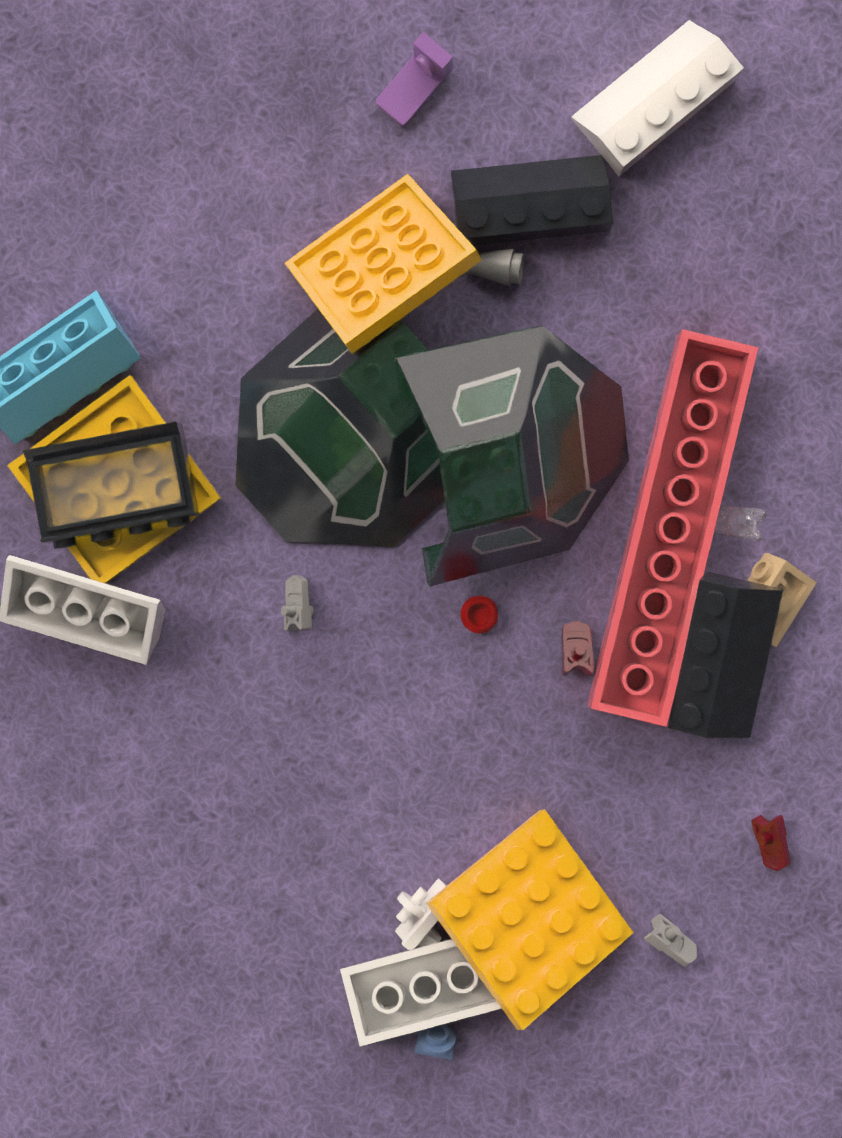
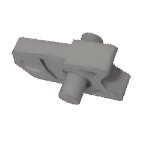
(297, 610)
(670, 940)

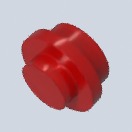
(479, 614)

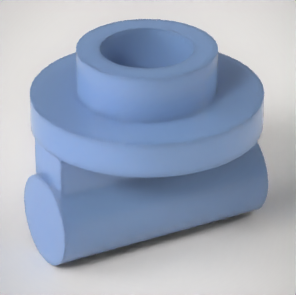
(436, 1042)

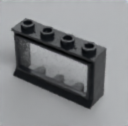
(112, 484)

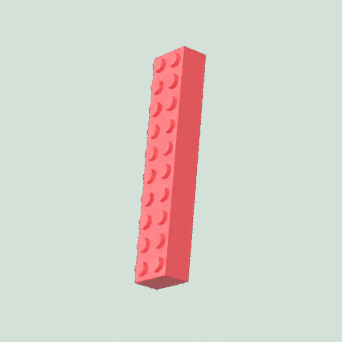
(672, 527)

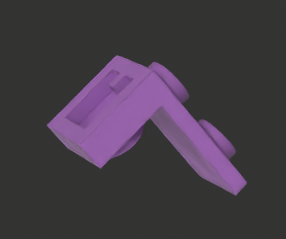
(416, 80)

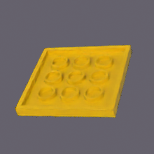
(382, 262)
(116, 411)
(530, 919)

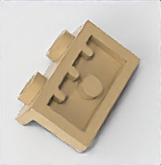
(796, 585)

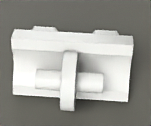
(418, 918)

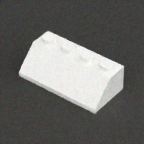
(657, 95)
(80, 610)
(414, 992)

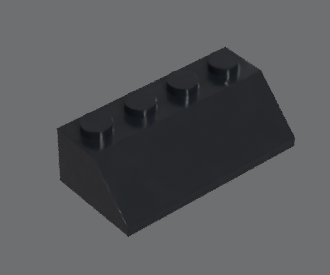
(532, 200)
(725, 657)

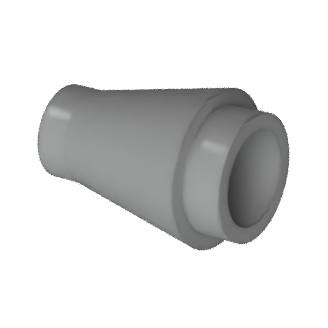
(500, 266)

